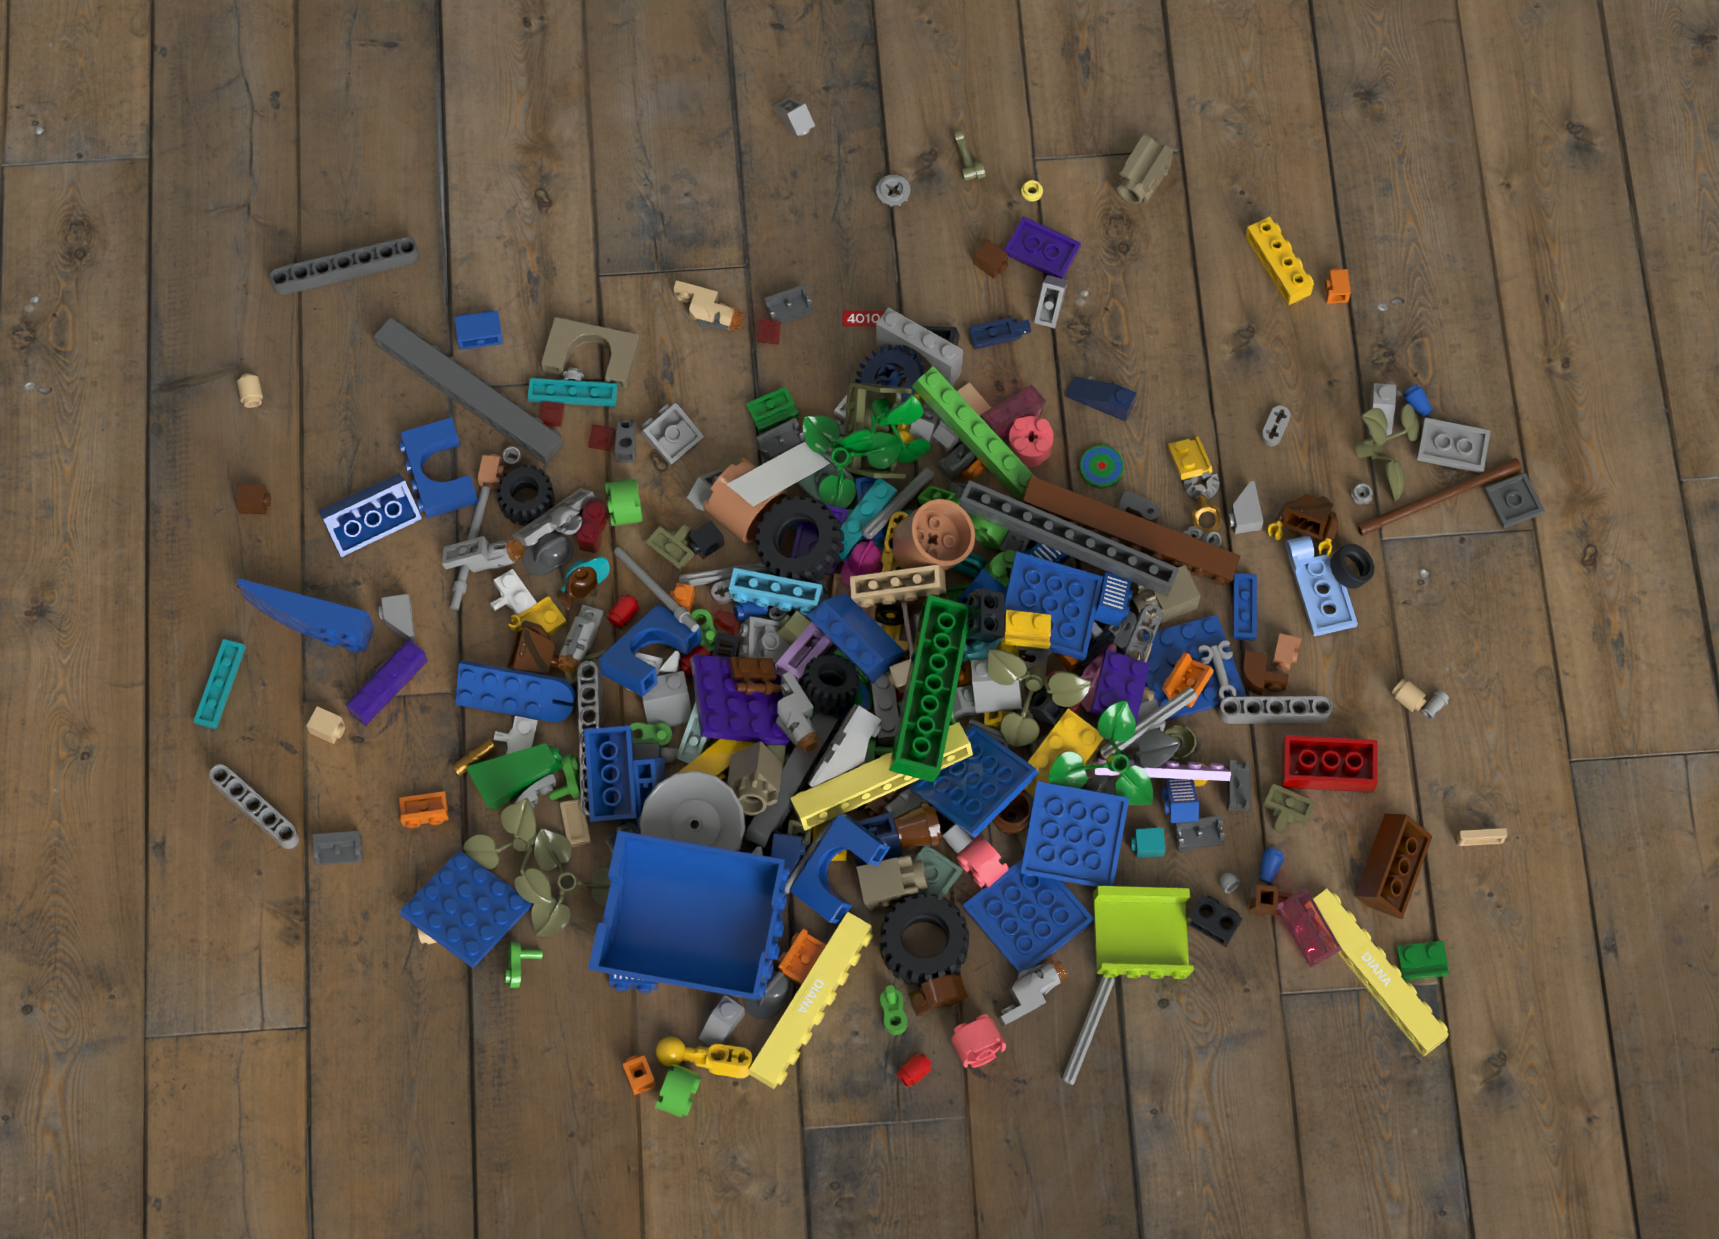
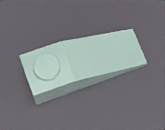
(692, 744)

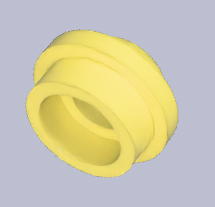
(1032, 185)

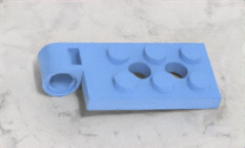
(1309, 574)

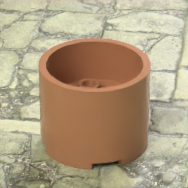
(735, 511)
(941, 524)

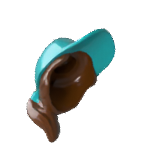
(582, 579)

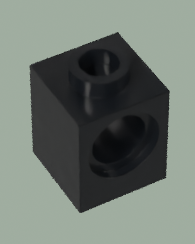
(706, 540)

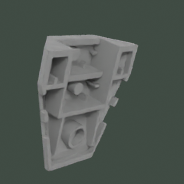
(848, 746)

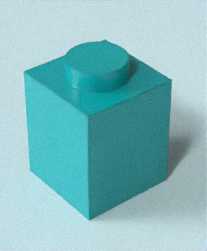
(1148, 842)

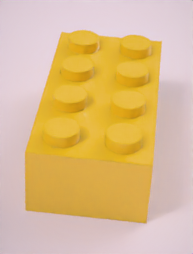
(1068, 735)

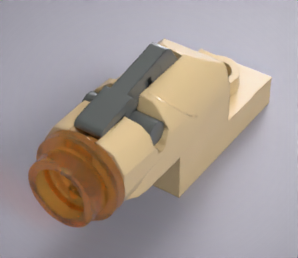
(705, 307)

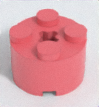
(1035, 430)
(982, 862)
(977, 1041)

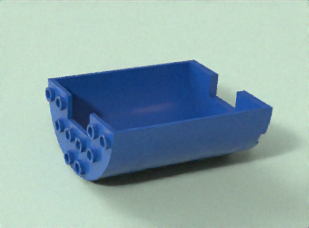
(691, 916)

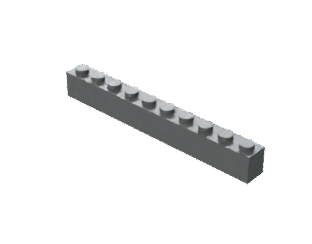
(468, 390)
(1068, 538)

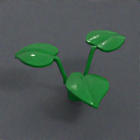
(905, 413)
(819, 436)
(1114, 724)

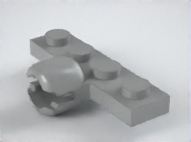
(561, 518)

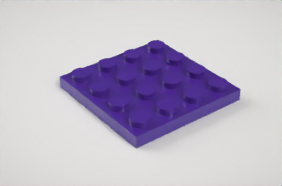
(731, 713)

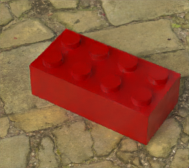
(1329, 763)

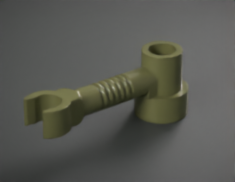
(971, 169)

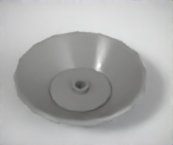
(692, 797)

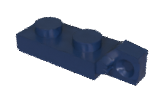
(998, 332)

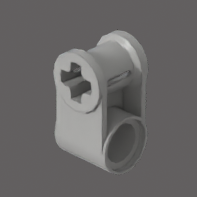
(957, 838)

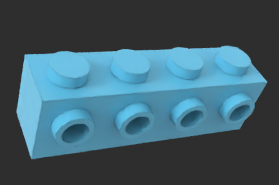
(775, 591)

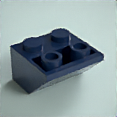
(885, 829)

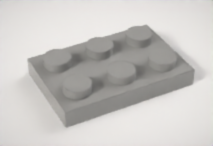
(1453, 445)

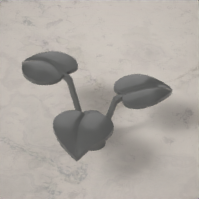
(1155, 750)

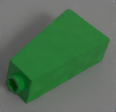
(513, 773)

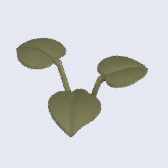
(1371, 447)
(1066, 689)
(520, 821)
(550, 852)

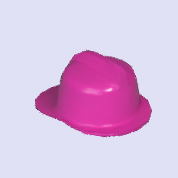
(863, 560)

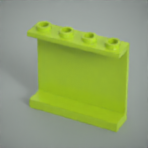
(1141, 931)

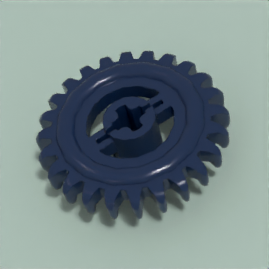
(884, 367)

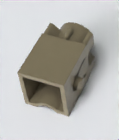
(1144, 170)
(1181, 600)
(755, 778)
(891, 881)

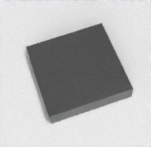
(1514, 500)

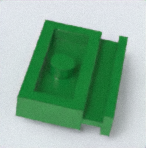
(772, 409)
(1422, 960)

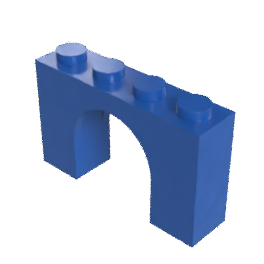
(435, 496)
(656, 627)
(813, 883)

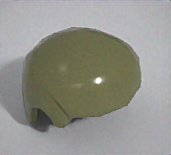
(1186, 739)

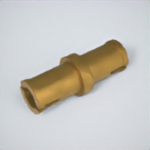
(474, 756)

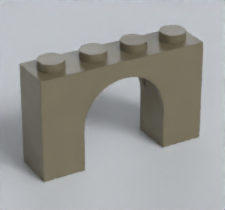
(569, 334)

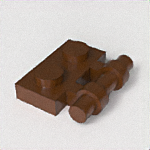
(753, 670)

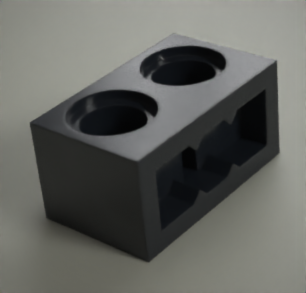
(985, 615)
(1044, 708)
(1210, 925)

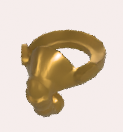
(1202, 506)

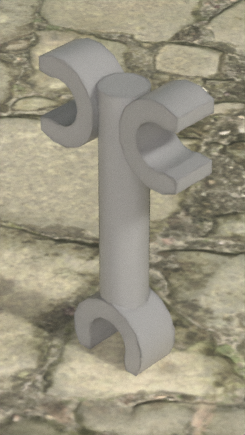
(1217, 654)

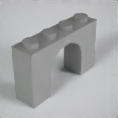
(901, 331)

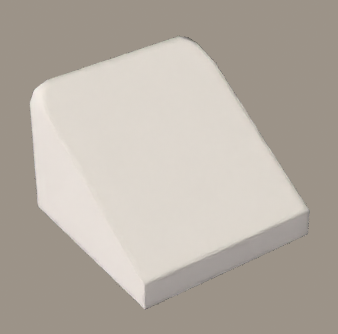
(671, 665)

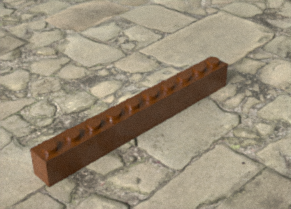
(1133, 531)

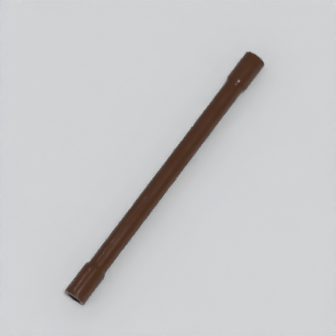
(1377, 522)

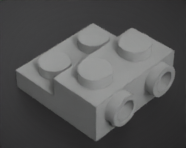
(671, 433)
(761, 639)

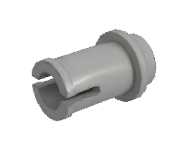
(1435, 704)

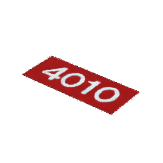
(861, 318)

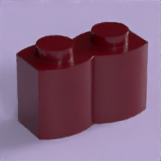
(592, 525)

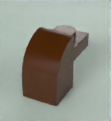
(1257, 678)
(1265, 900)
(938, 992)

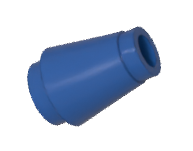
(1418, 399)
(744, 610)
(1270, 864)

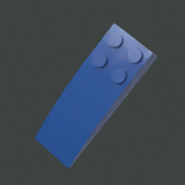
(311, 616)

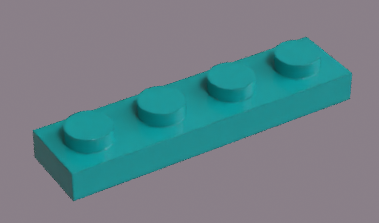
(573, 392)
(869, 507)
(219, 684)

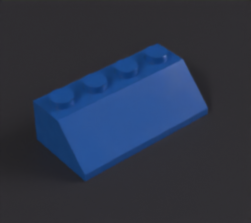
(370, 514)
(856, 636)
(610, 774)

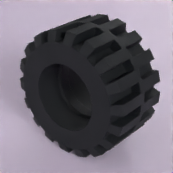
(519, 479)
(833, 671)

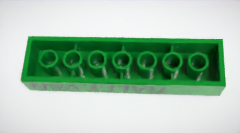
(930, 689)

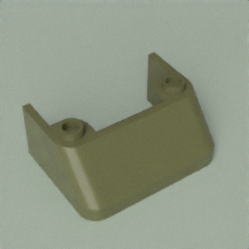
(857, 417)

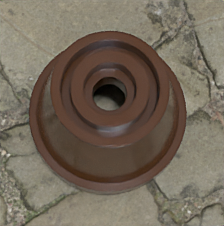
(1021, 808)
(918, 827)

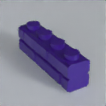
(386, 682)

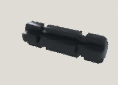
(1097, 647)

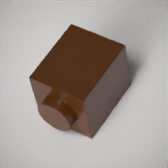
(991, 259)
(252, 499)

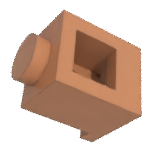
(490, 471)
(1286, 652)

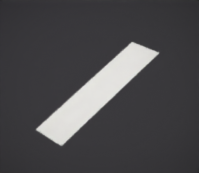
(778, 474)

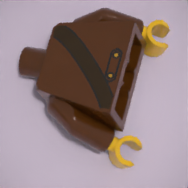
(1308, 516)
(531, 648)

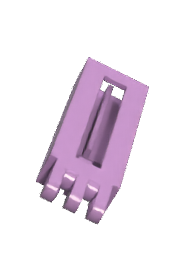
(799, 655)

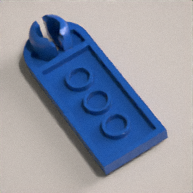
(514, 692)

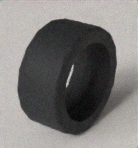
(1342, 572)

